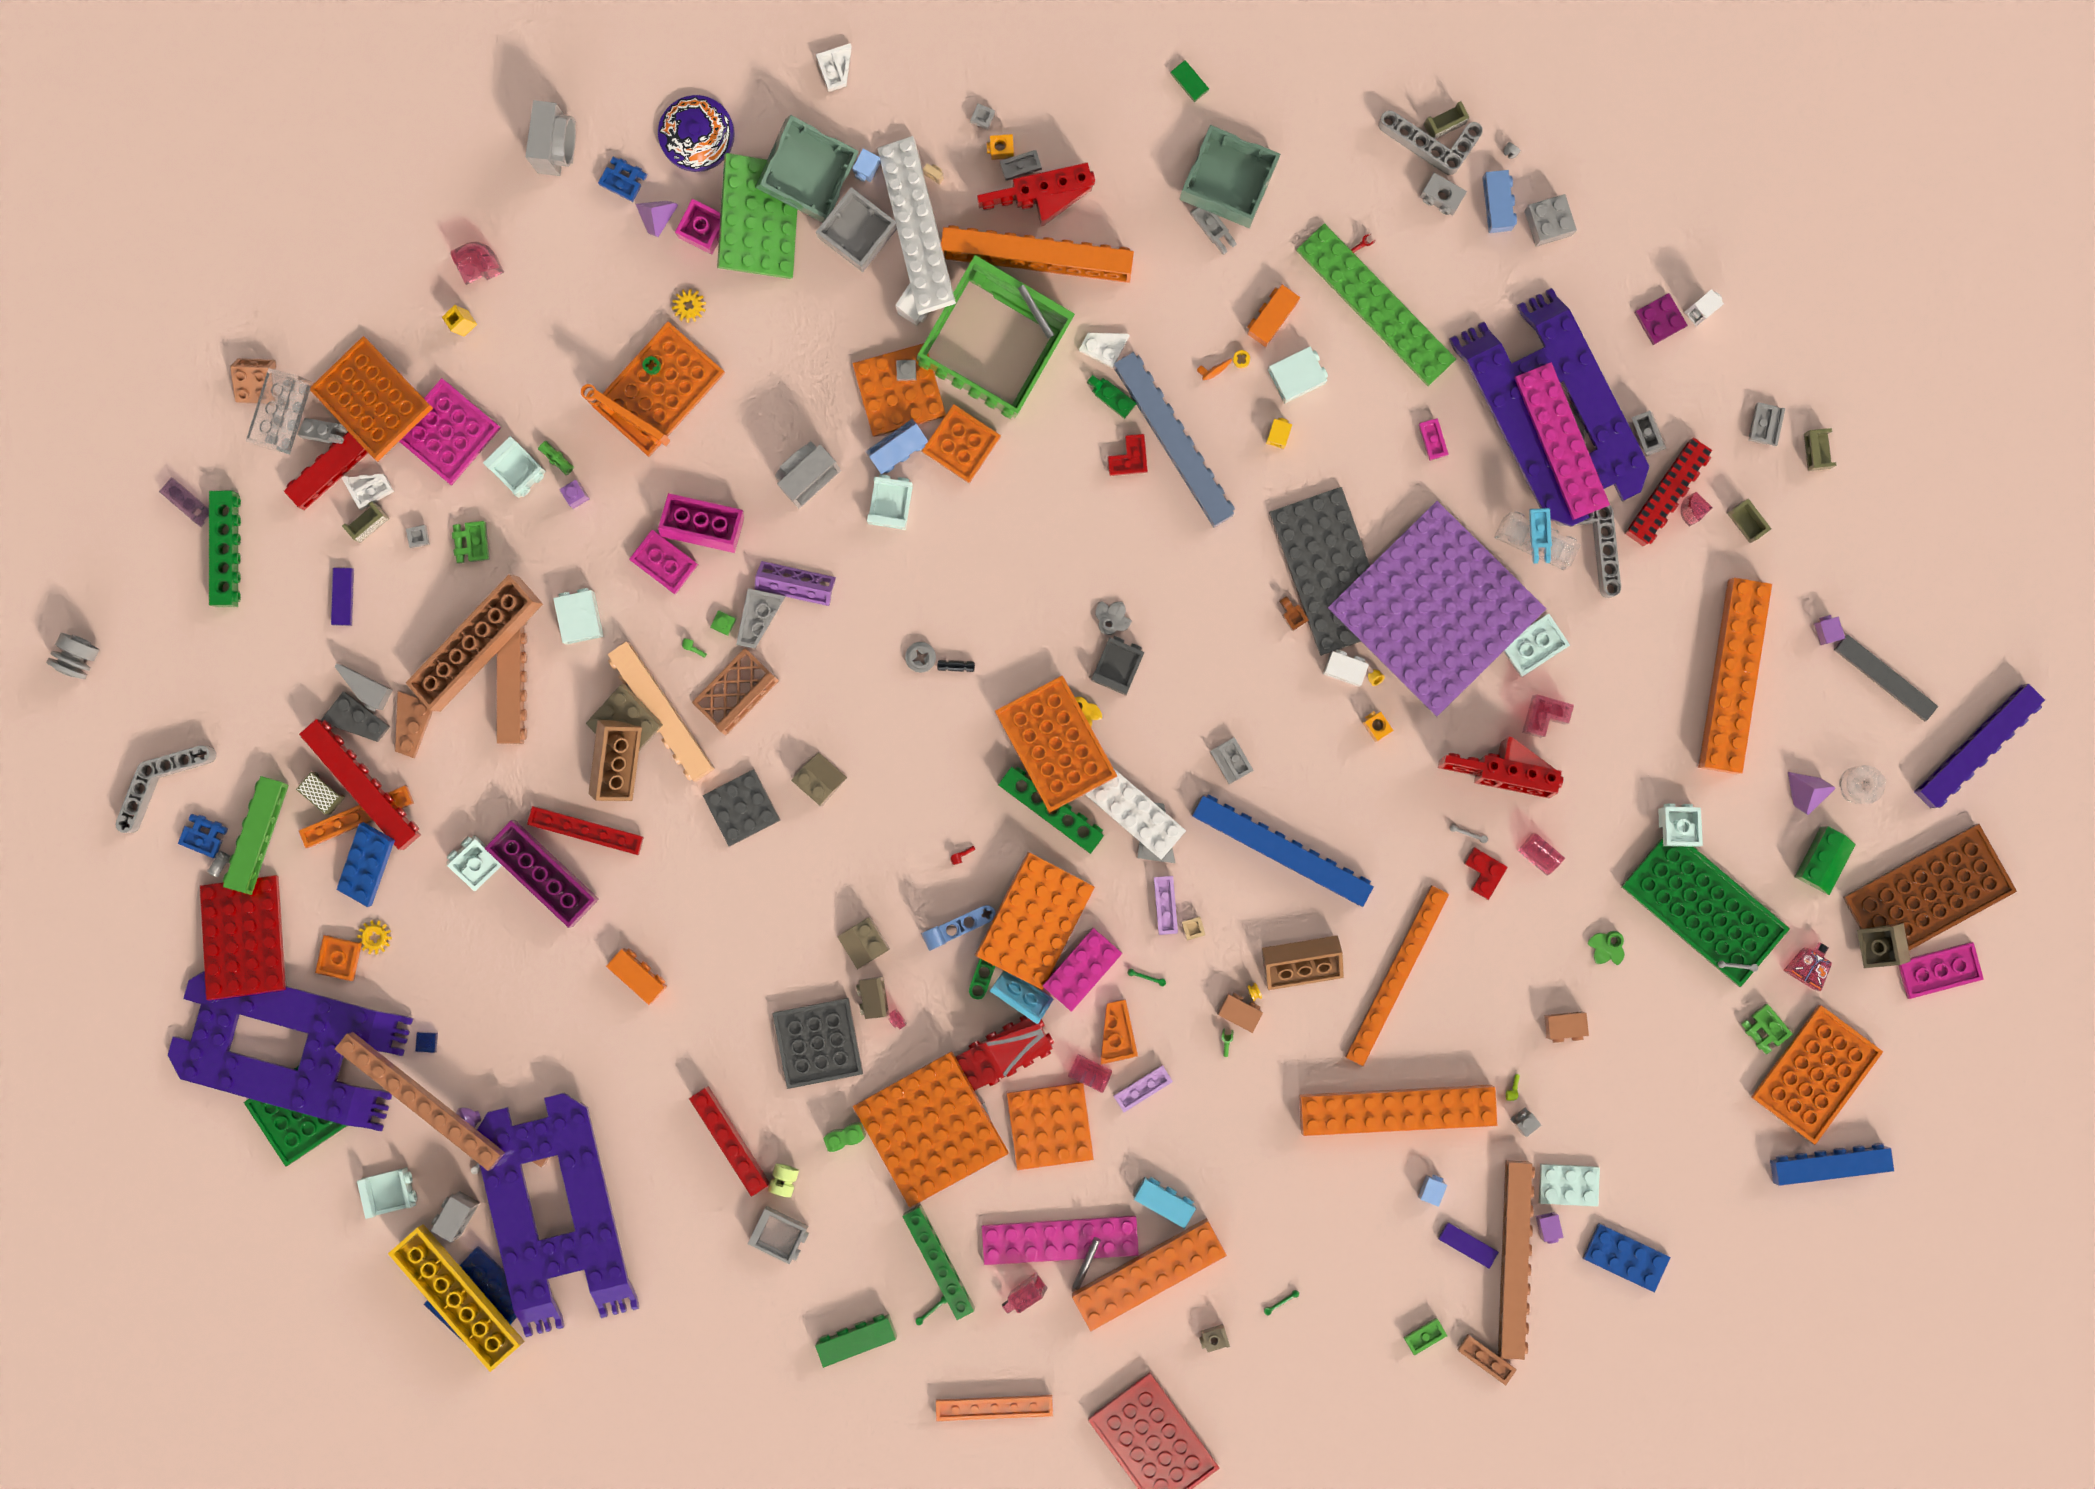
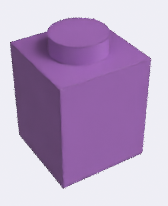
(574, 494)
(1829, 630)
(1549, 1227)

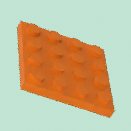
(895, 402)
(1050, 1126)

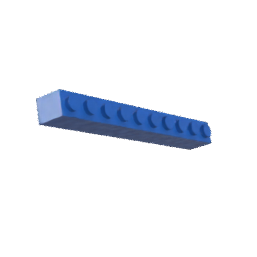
(1282, 851)

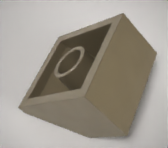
(819, 779)
(863, 942)
(1883, 946)
(874, 997)

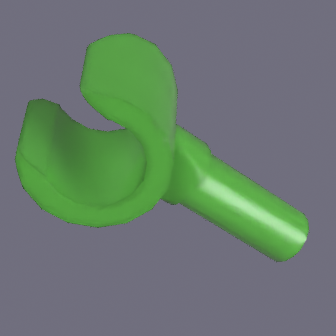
(687, 645)
(1227, 1039)

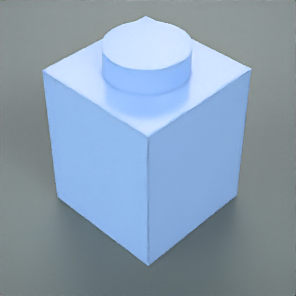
(866, 166)
(1432, 1190)

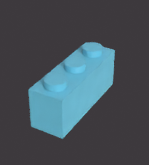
(1165, 1201)

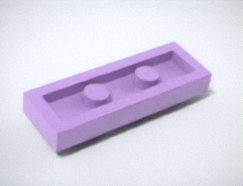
(1165, 905)
(1143, 1088)

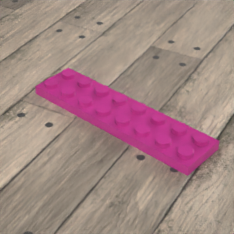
(1562, 441)
(1059, 1240)

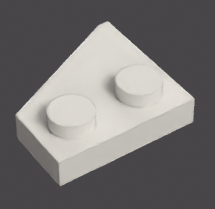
(835, 66)
(1104, 346)
(367, 488)

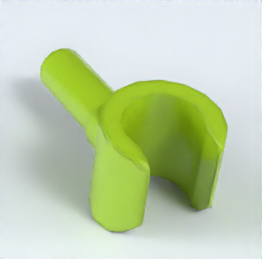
(1512, 1095)

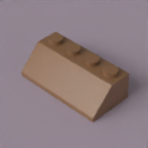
(614, 761)
(1303, 962)

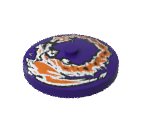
(696, 133)

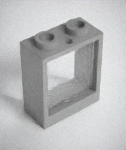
(780, 1236)

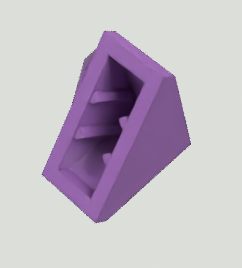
(656, 215)
(1808, 791)

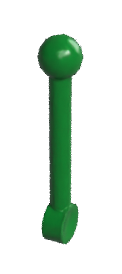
(1161, 982)
(1268, 1311)
(919, 1321)

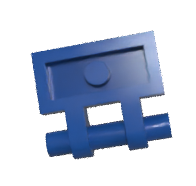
(620, 184)
(200, 841)

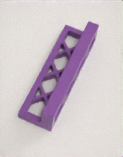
(794, 586)

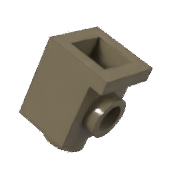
(1217, 1332)

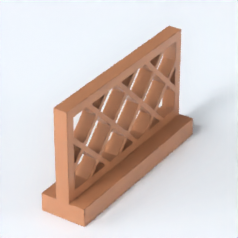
(748, 700)

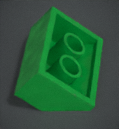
(1825, 859)

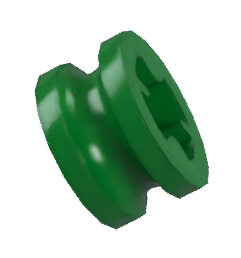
(647, 361)

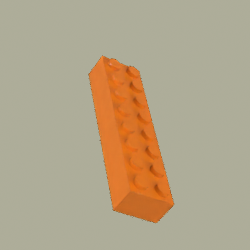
(1148, 1274)

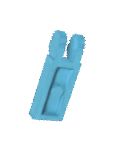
(1540, 533)

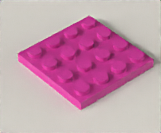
(449, 433)

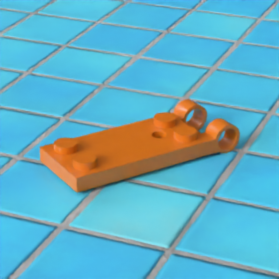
(612, 407)

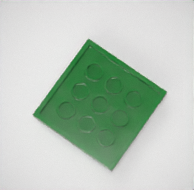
(289, 1131)

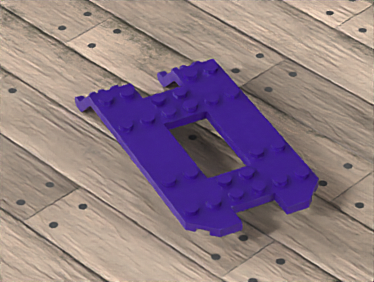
(1617, 452)
(314, 1085)
(594, 1242)

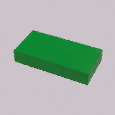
(1189, 81)

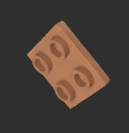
(249, 377)

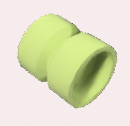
(783, 1173)

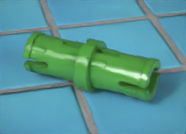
(556, 458)

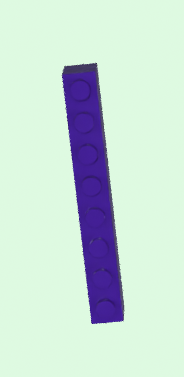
(1979, 746)

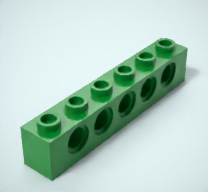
(217, 540)
(1088, 843)
(938, 1262)

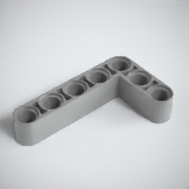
(1430, 143)
(1602, 559)

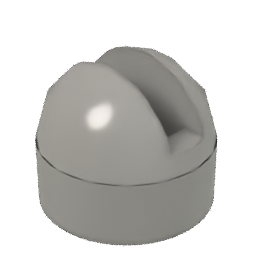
(1512, 149)

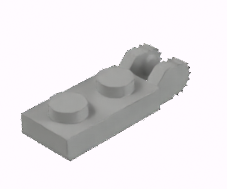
(1213, 228)
(321, 431)

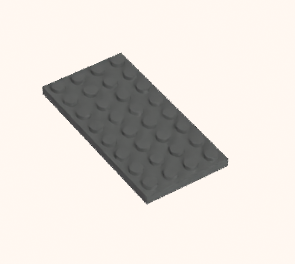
(1322, 559)

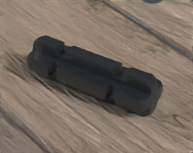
(958, 666)

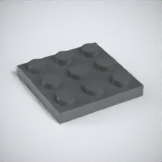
(741, 808)

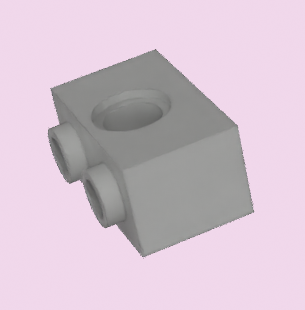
(1453, 192)
(1648, 433)

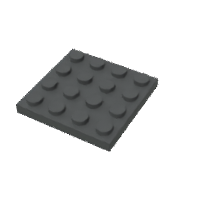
(817, 1043)

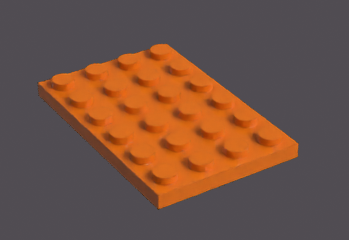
(664, 397)
(370, 398)
(1055, 744)
(1034, 920)
(1817, 1074)

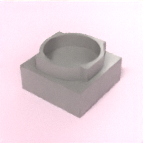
(550, 138)
(856, 229)
(806, 473)

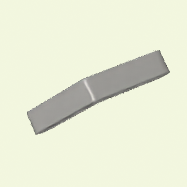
(150, 782)

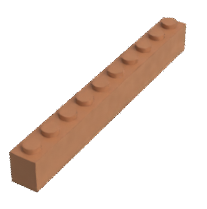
(420, 1100)
(1515, 1260)

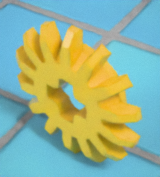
(691, 313)
(369, 932)

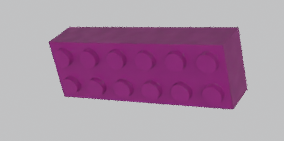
(541, 873)

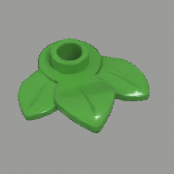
(1605, 949)

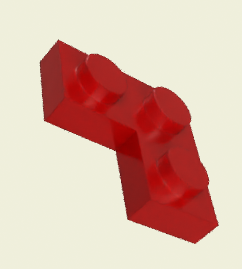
(1135, 460)
(1490, 872)

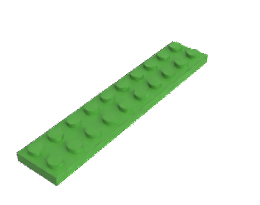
(1376, 304)

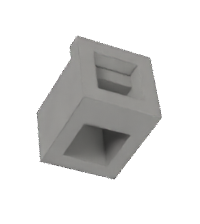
(1525, 1122)

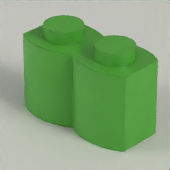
(850, 1135)

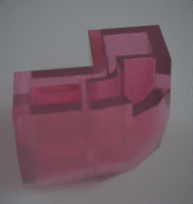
(476, 261)

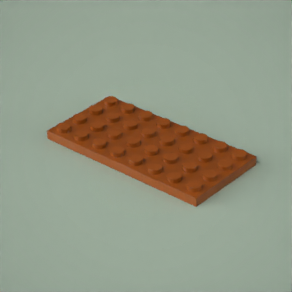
(1934, 888)

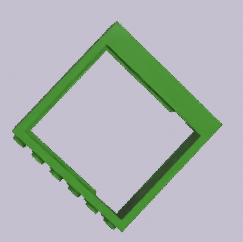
(1005, 290)

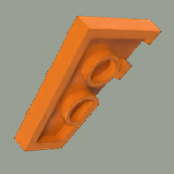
(1118, 1034)

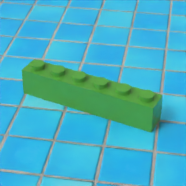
(255, 835)

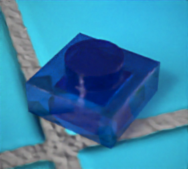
(426, 1042)

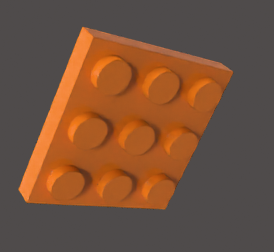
(961, 443)

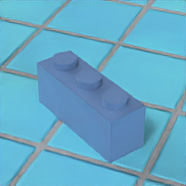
(1499, 201)
(897, 447)

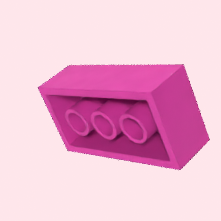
(701, 523)
(1082, 969)

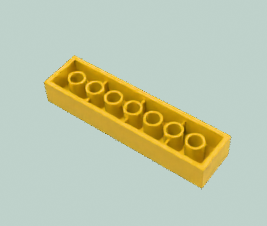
(456, 1297)

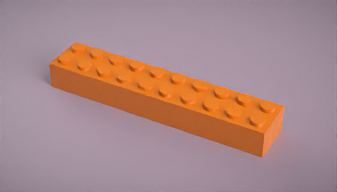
(1038, 254)
(1735, 676)
(1398, 1110)

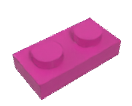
(1433, 439)

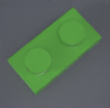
(1425, 1336)

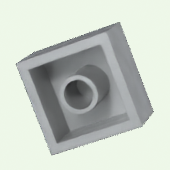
(1550, 220)
(454, 1216)

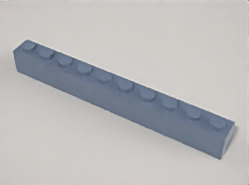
(1174, 441)

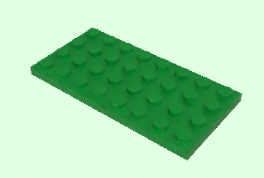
(1705, 908)

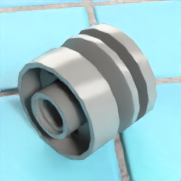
(73, 654)

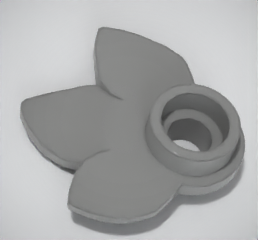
(1113, 615)

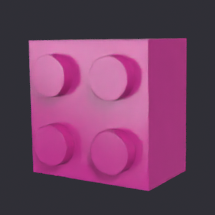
(700, 227)

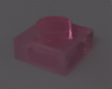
(896, 1019)

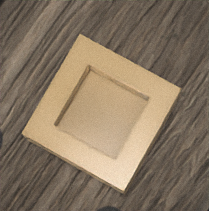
(934, 173)
(1193, 928)

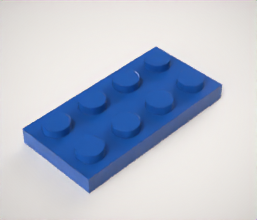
(365, 864)
(1626, 1257)

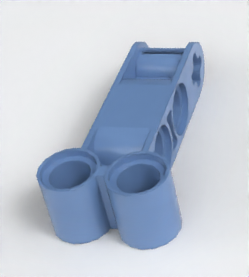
(937, 936)

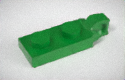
(1112, 396)

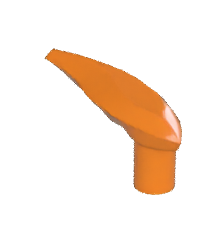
(1214, 371)

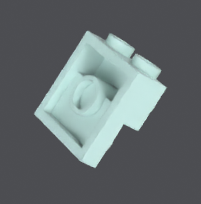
(1681, 825)
(472, 862)

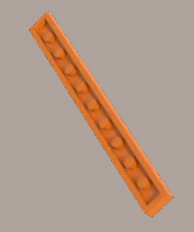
(1397, 976)

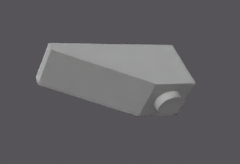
(367, 690)

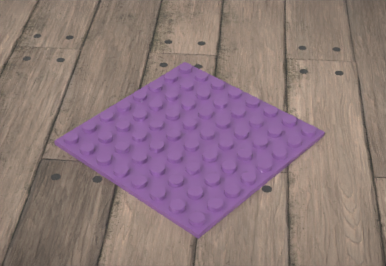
(1436, 608)

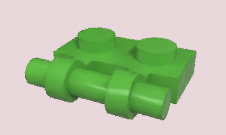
(476, 542)
(1770, 1024)

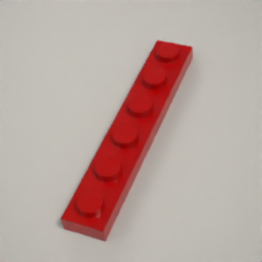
(585, 830)

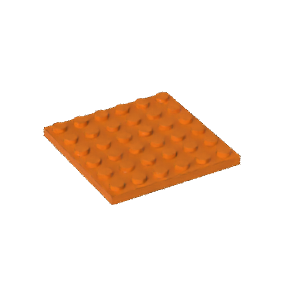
(930, 1129)

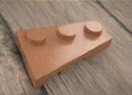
(410, 724)

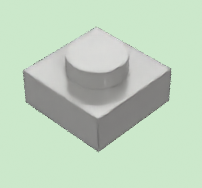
(982, 116)
(906, 370)
(417, 536)

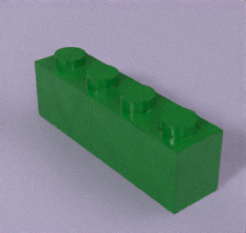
(855, 1340)

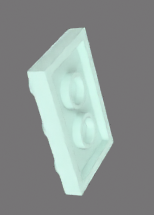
(1536, 645)
(1569, 1185)

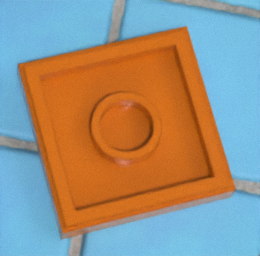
(338, 958)

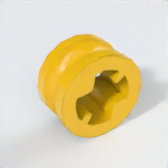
(1247, 359)
(1254, 992)

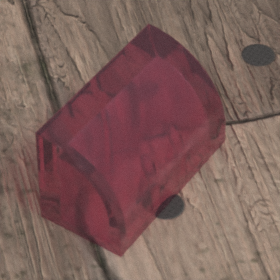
(1694, 508)
(1541, 854)
(1090, 1073)

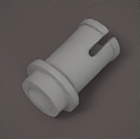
(218, 864)

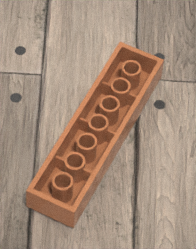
(474, 643)

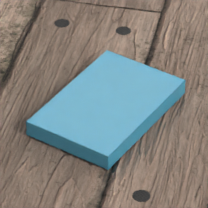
(1022, 996)

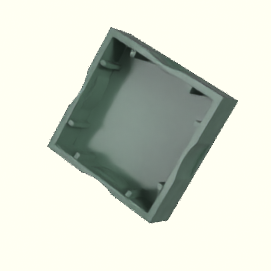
(806, 169)
(1229, 176)

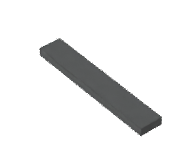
(1886, 678)

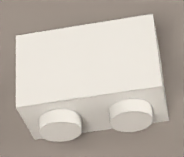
(1704, 307)
(1346, 668)

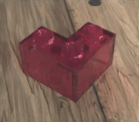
(1544, 710)

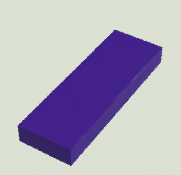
(342, 596)
(1468, 1245)

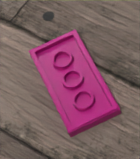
(1941, 970)

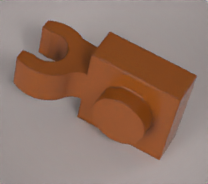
(1294, 615)

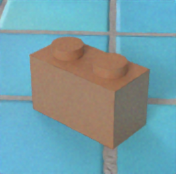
(1240, 1013)
(1566, 1025)

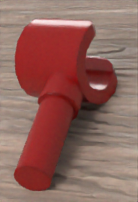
(1363, 243)
(956, 858)

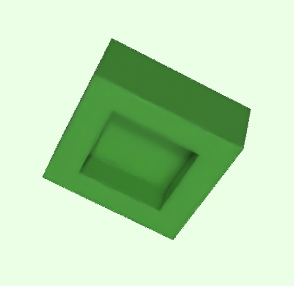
(723, 623)

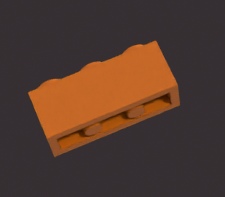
(1273, 315)
(637, 975)

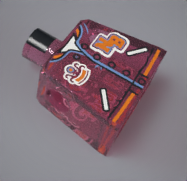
(1810, 967)
(1025, 1294)

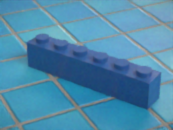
(1831, 1165)

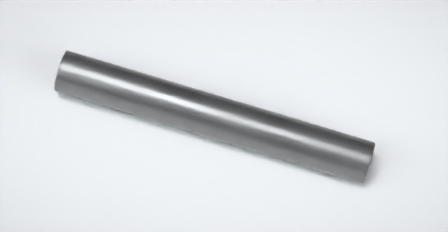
(1035, 311)
(1086, 1263)

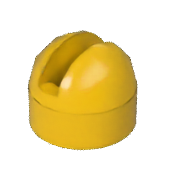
(1376, 677)

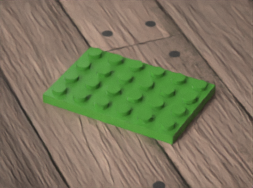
(755, 228)

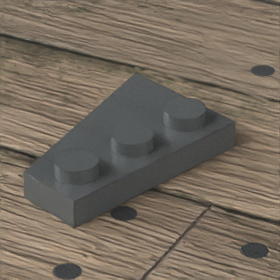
(355, 718)

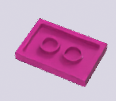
(663, 562)

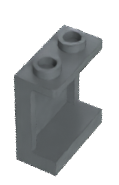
(1118, 665)

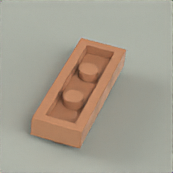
(1487, 1359)

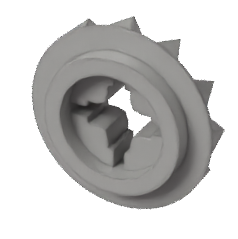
(911, 655)

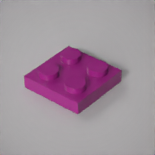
(1661, 319)

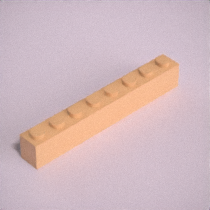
(674, 730)

